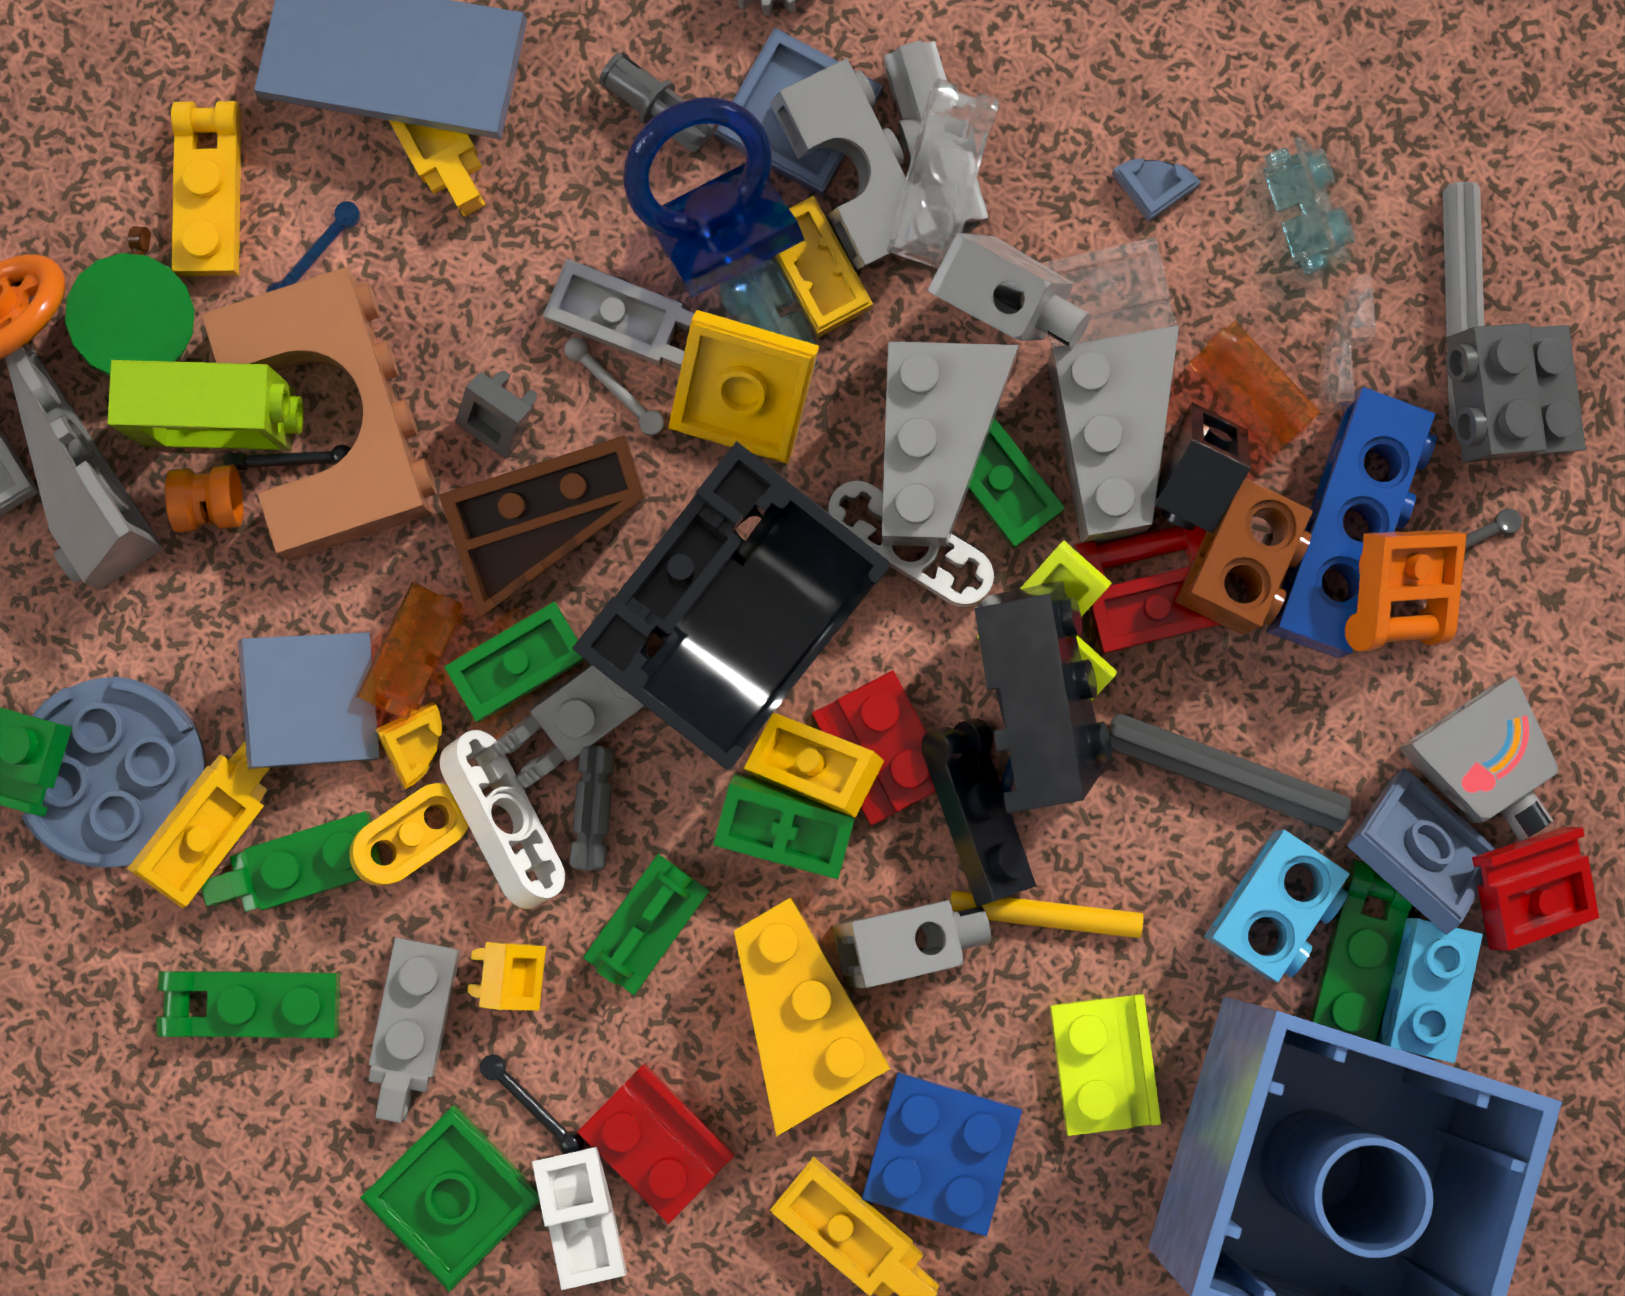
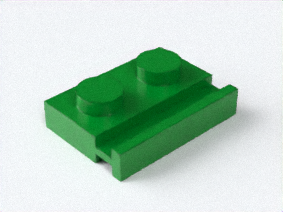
(29, 759)

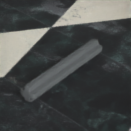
(1229, 773)

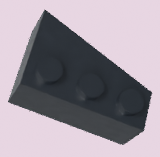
(1042, 695)

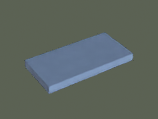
(395, 60)

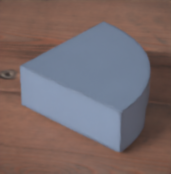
(1155, 184)

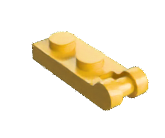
(206, 190)

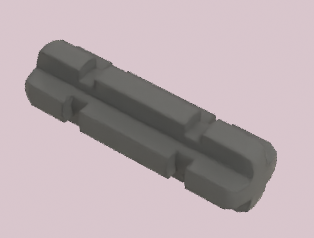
(592, 808)

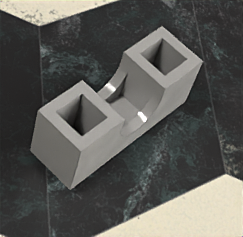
(836, 113)

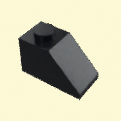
(1203, 470)

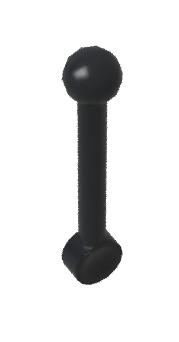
(243, 461)
(494, 1067)

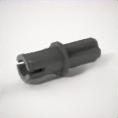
(649, 97)

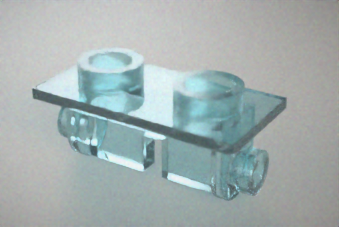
(1303, 182)
(757, 295)

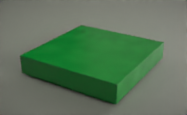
(451, 1197)

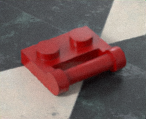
(1144, 607)

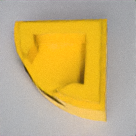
(412, 743)

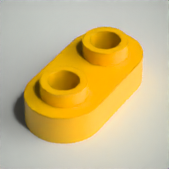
(407, 836)

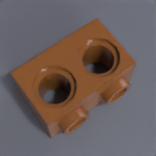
(1238, 552)

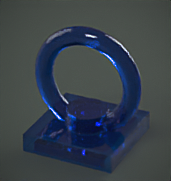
(724, 222)

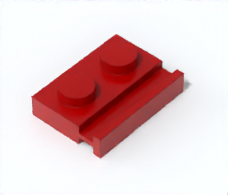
(886, 723)
(1535, 889)
(656, 1143)

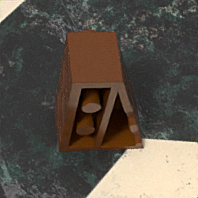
(537, 515)

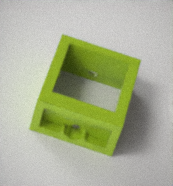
(203, 405)

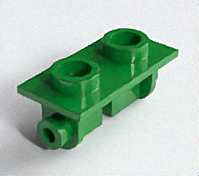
(645, 924)

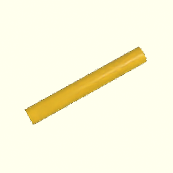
(1055, 915)

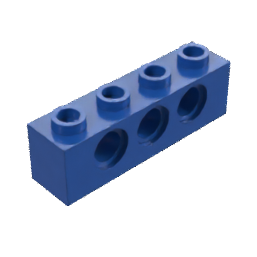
(1368, 425)

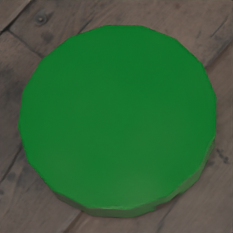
(128, 312)

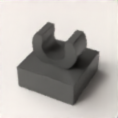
(495, 413)

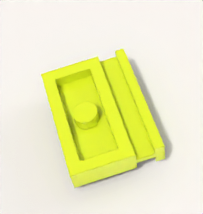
(1105, 1064)

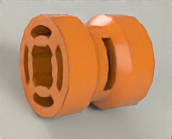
(204, 498)

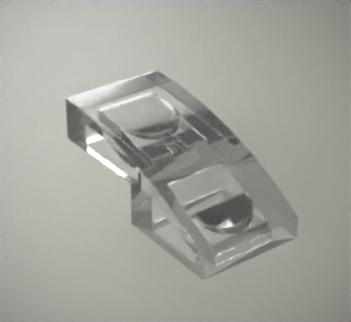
(1349, 330)

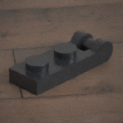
(976, 810)

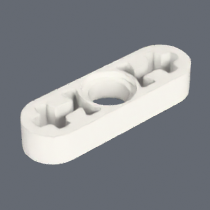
(958, 556)
(537, 852)

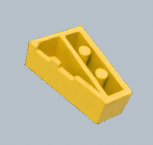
(802, 1018)

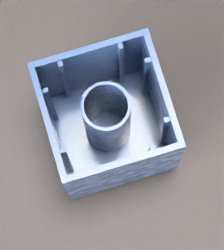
(1346, 1168)

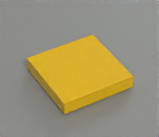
(742, 386)

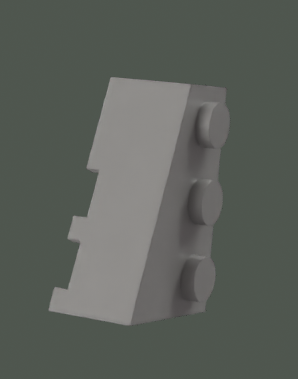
(1112, 427)
(935, 430)

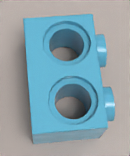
(1264, 895)
(1429, 990)

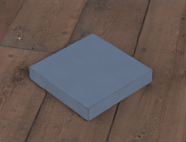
(779, 65)
(304, 700)
(1422, 850)

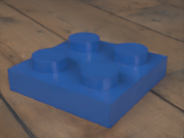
(941, 1153)

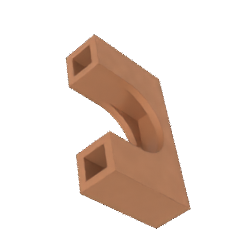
(378, 478)

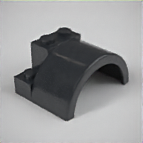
(732, 611)

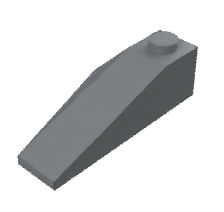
(81, 495)

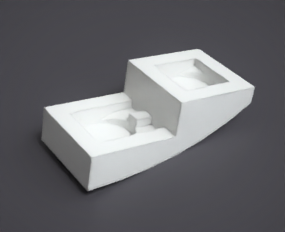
(579, 1218)

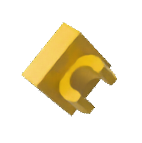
(509, 976)

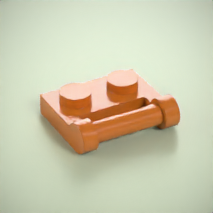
(1405, 569)

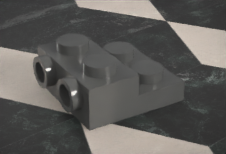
(1514, 392)

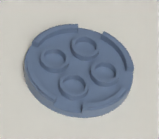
(120, 772)

